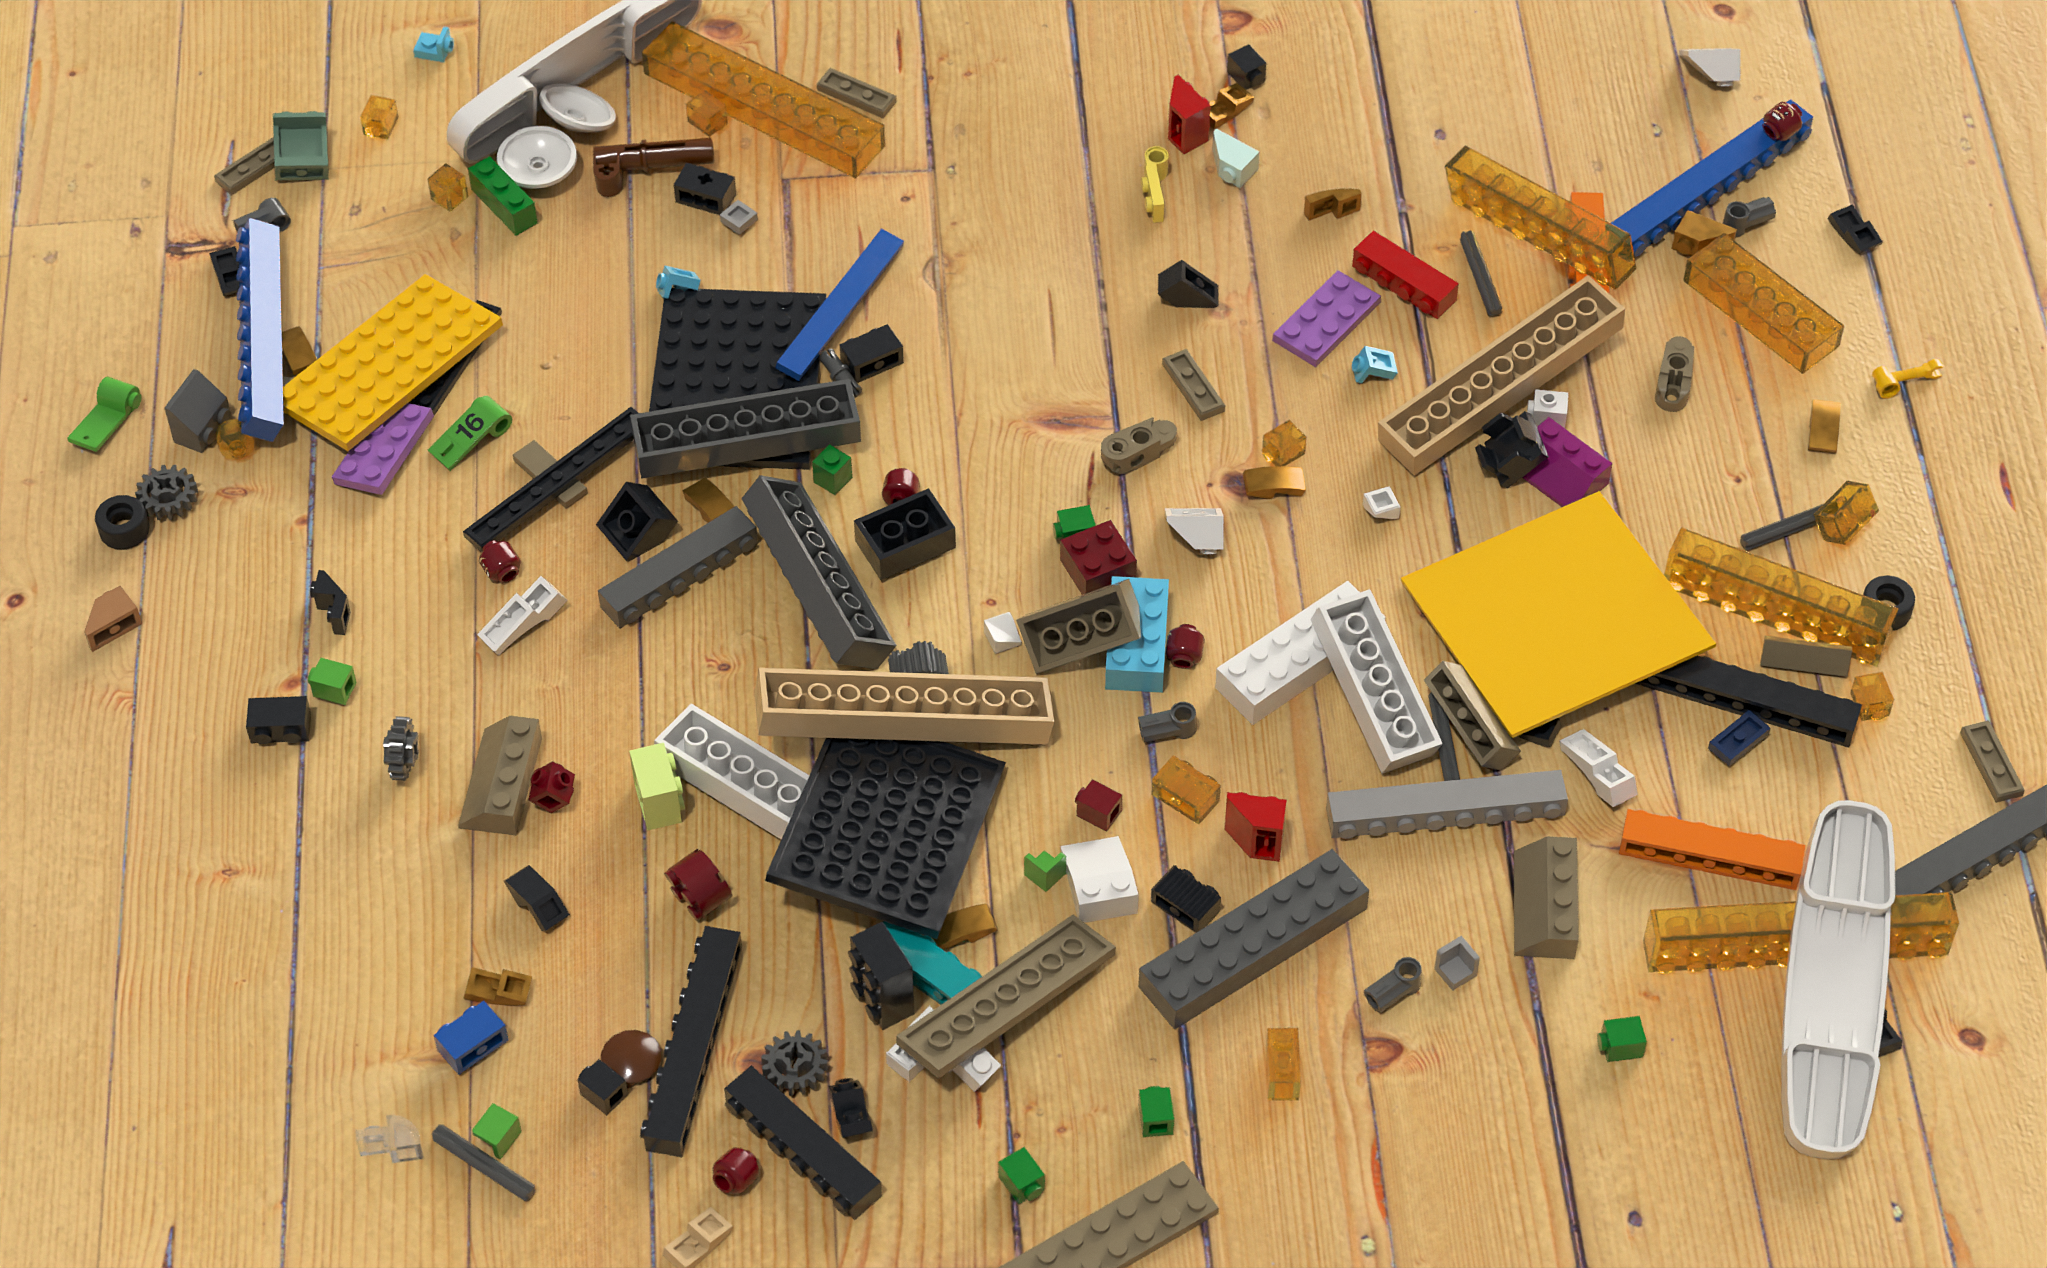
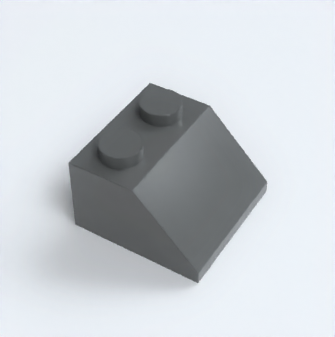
(196, 412)

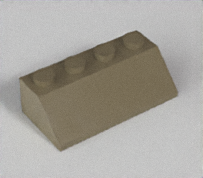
(1081, 626)
(502, 776)
(1546, 899)

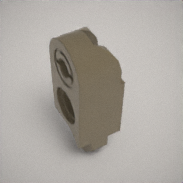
(1675, 374)
(1137, 445)

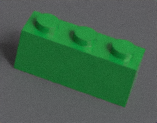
(502, 196)

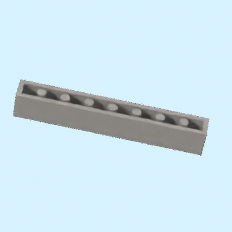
(1446, 804)

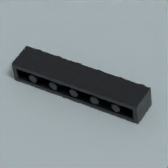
(803, 1143)

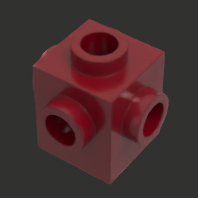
(551, 787)

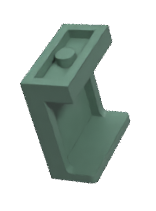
(300, 146)

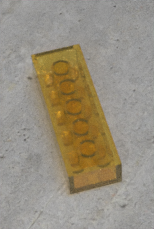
(1763, 303)

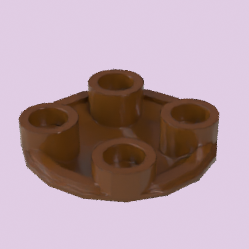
(632, 1055)

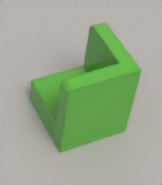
(1045, 869)
(498, 1129)

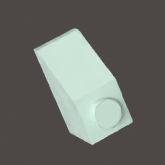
(1234, 159)

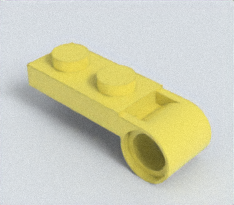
(1155, 171)

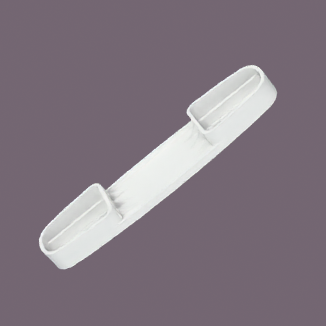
(514, 99)
(1837, 980)

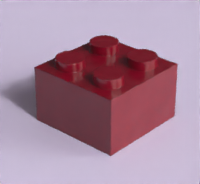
(1096, 556)

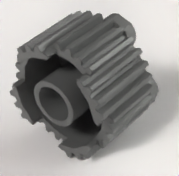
(919, 659)

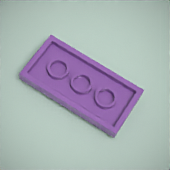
(1326, 318)
(380, 454)

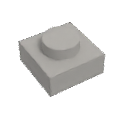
(738, 217)

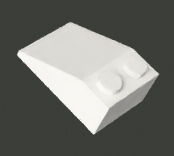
(1100, 879)

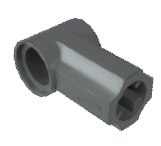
(270, 212)
(1744, 215)
(1167, 723)
(1394, 986)

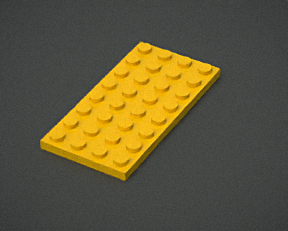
(387, 361)

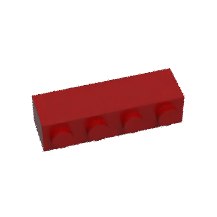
(1405, 274)

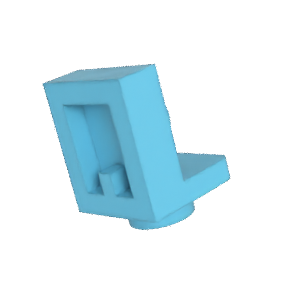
(434, 46)
(679, 278)
(1374, 362)

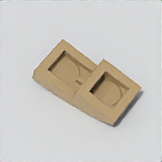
(699, 1240)

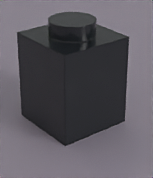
(1246, 67)
(602, 1086)

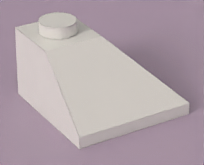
(1715, 64)
(1198, 526)

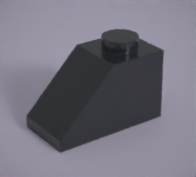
(1187, 287)

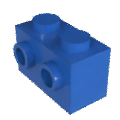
(470, 1037)

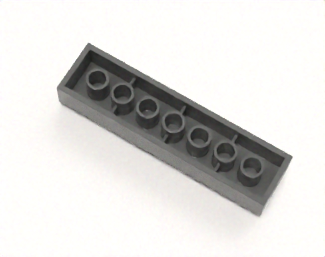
(745, 428)
(818, 573)
(1253, 939)

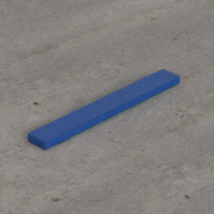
(839, 304)

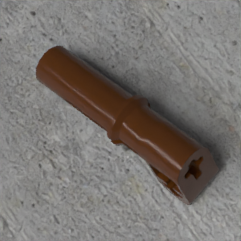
(645, 156)

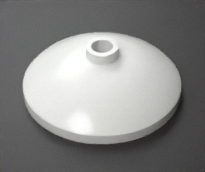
(576, 108)
(537, 156)

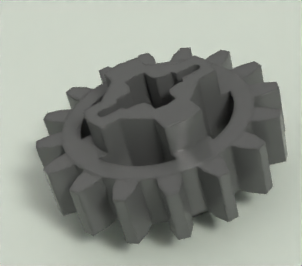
(167, 492)
(400, 748)
(808, 1068)

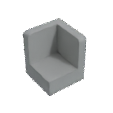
(1457, 963)

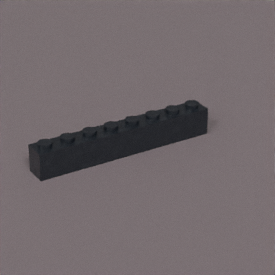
(1768, 698)
(692, 1041)

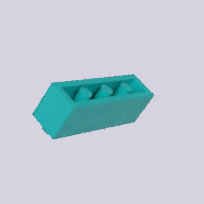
(934, 970)

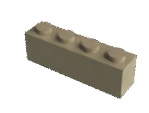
(1472, 716)

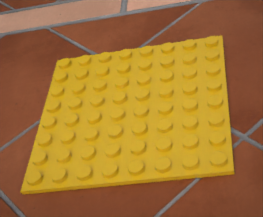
(1557, 613)

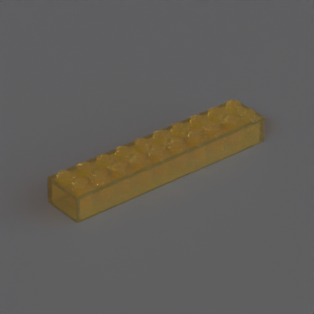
(765, 99)
(1762, 932)

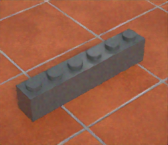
(678, 567)

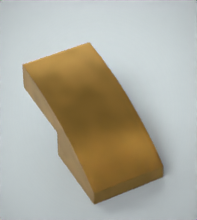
(1229, 104)
(1338, 201)
(297, 350)
(1824, 426)
(1268, 481)
(707, 499)
(967, 923)
(497, 989)

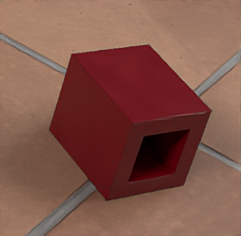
(1098, 805)

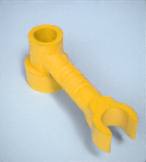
(1887, 382)

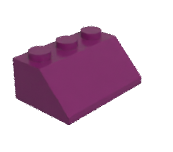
(1571, 468)

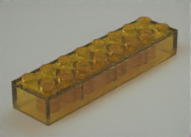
(1540, 217)
(1779, 596)

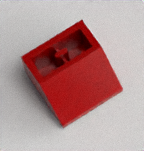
(1187, 117)
(1256, 824)

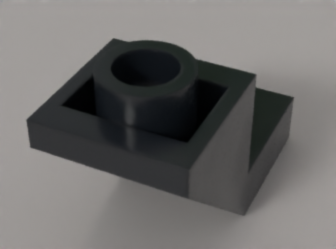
(331, 598)
(538, 895)
(850, 1107)

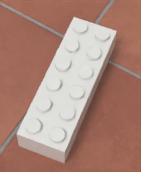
(1278, 663)
(1376, 681)
(734, 769)

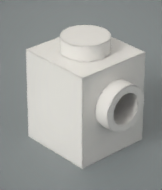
(1548, 404)

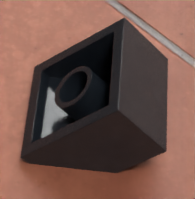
(636, 521)

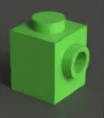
(332, 681)

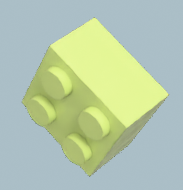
(657, 786)

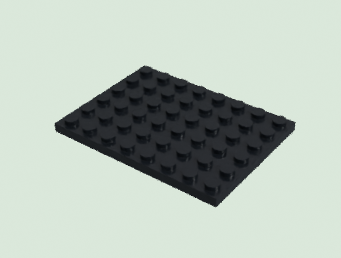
(727, 348)
(887, 828)

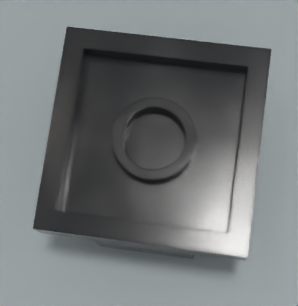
(1513, 447)

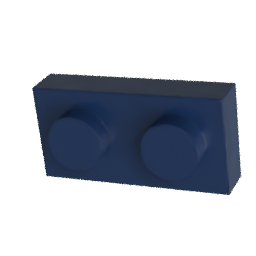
(1739, 738)

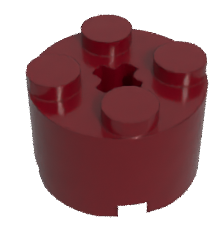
(698, 883)

